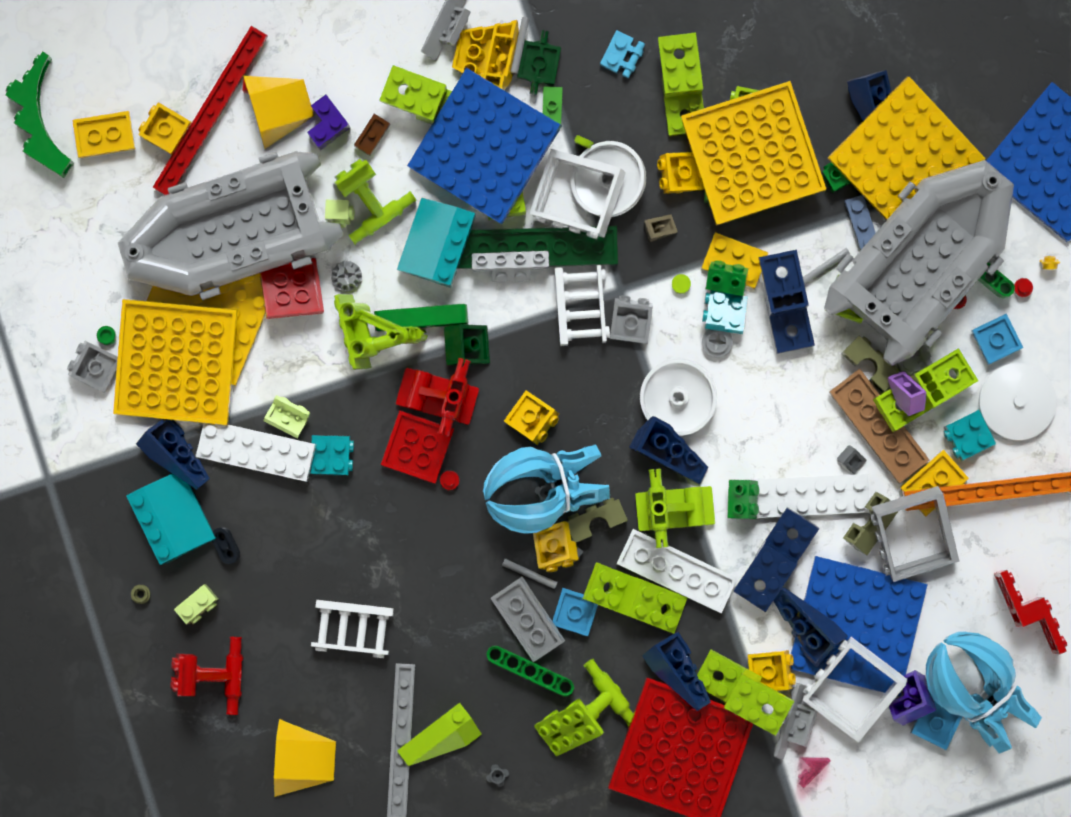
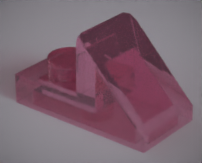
(816, 765)

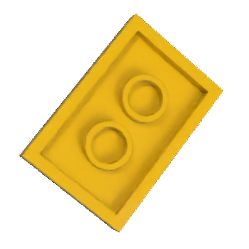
(103, 134)
(735, 252)
(938, 472)

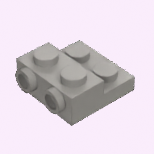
(631, 319)
(93, 366)

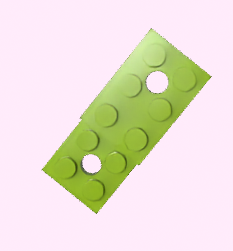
(680, 79)
(423, 99)
(935, 382)
(635, 597)
(744, 692)

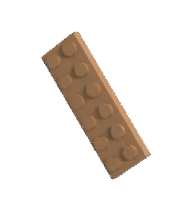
(895, 449)

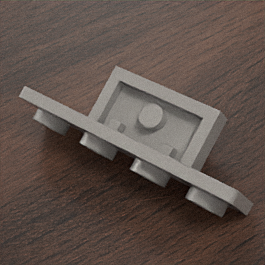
(446, 27)
(510, 265)
(797, 723)

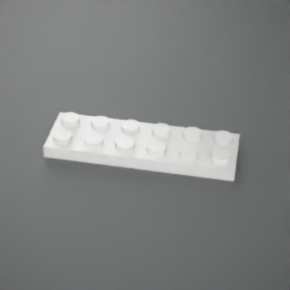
(256, 451)
(813, 495)
(677, 571)

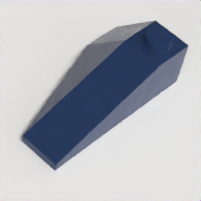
(869, 92)
(663, 445)
(168, 448)
(813, 629)
(673, 665)

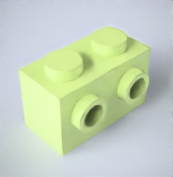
(339, 212)
(196, 604)

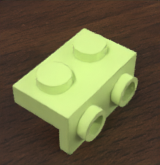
(287, 416)

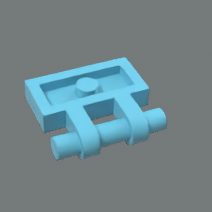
(617, 51)

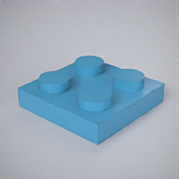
(997, 339)
(574, 612)
(937, 727)

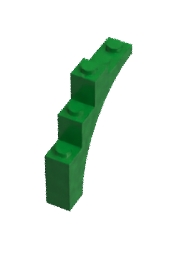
(27, 95)

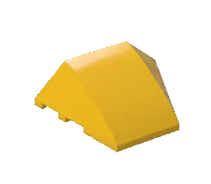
(488, 52)
(278, 106)
(301, 759)

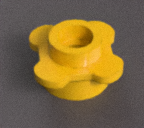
(1049, 262)

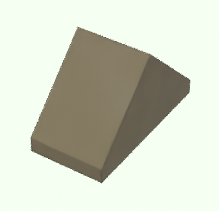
(660, 227)

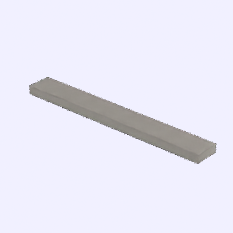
(400, 736)

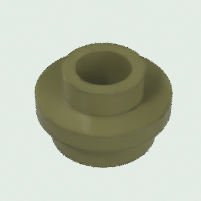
(134, 594)

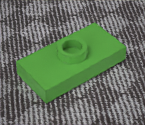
(552, 103)

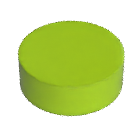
(583, 141)
(681, 283)

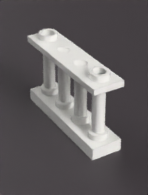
(564, 297)
(345, 609)

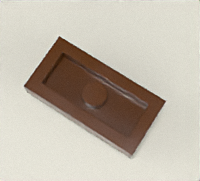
(372, 134)

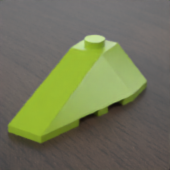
(444, 735)

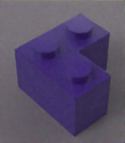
(331, 124)
(915, 702)

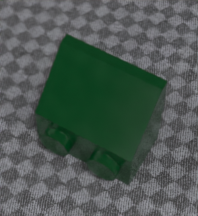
(468, 343)

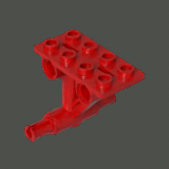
(439, 396)
(188, 674)

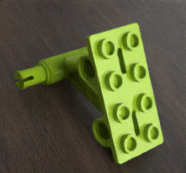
(356, 181)
(357, 335)
(675, 508)
(578, 722)

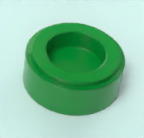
(106, 335)

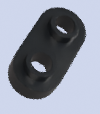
(225, 546)

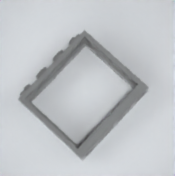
(925, 564)

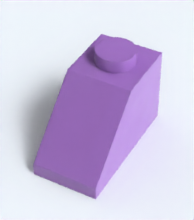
(907, 393)

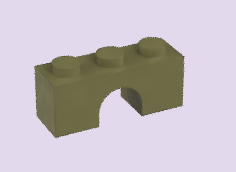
(861, 350)
(611, 512)
(864, 537)

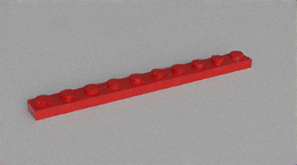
(210, 110)

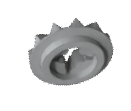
(341, 283)
(722, 349)

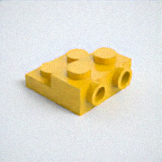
(164, 128)
(679, 173)
(532, 418)
(555, 547)
(774, 669)

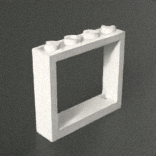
(546, 182)
(832, 715)

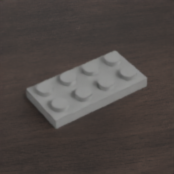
(527, 619)

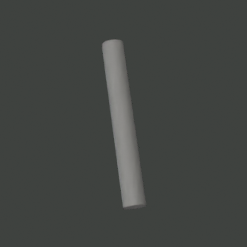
(519, 45)
(825, 266)
(529, 573)

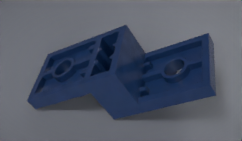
(786, 301)
(776, 559)

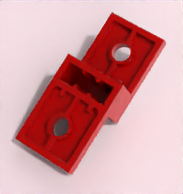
(1031, 611)

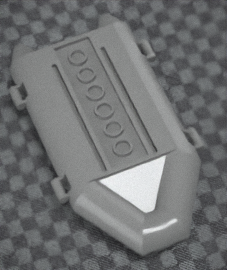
(229, 228)
(926, 256)

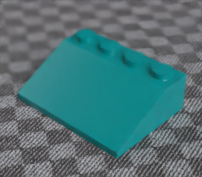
(436, 242)
(170, 518)

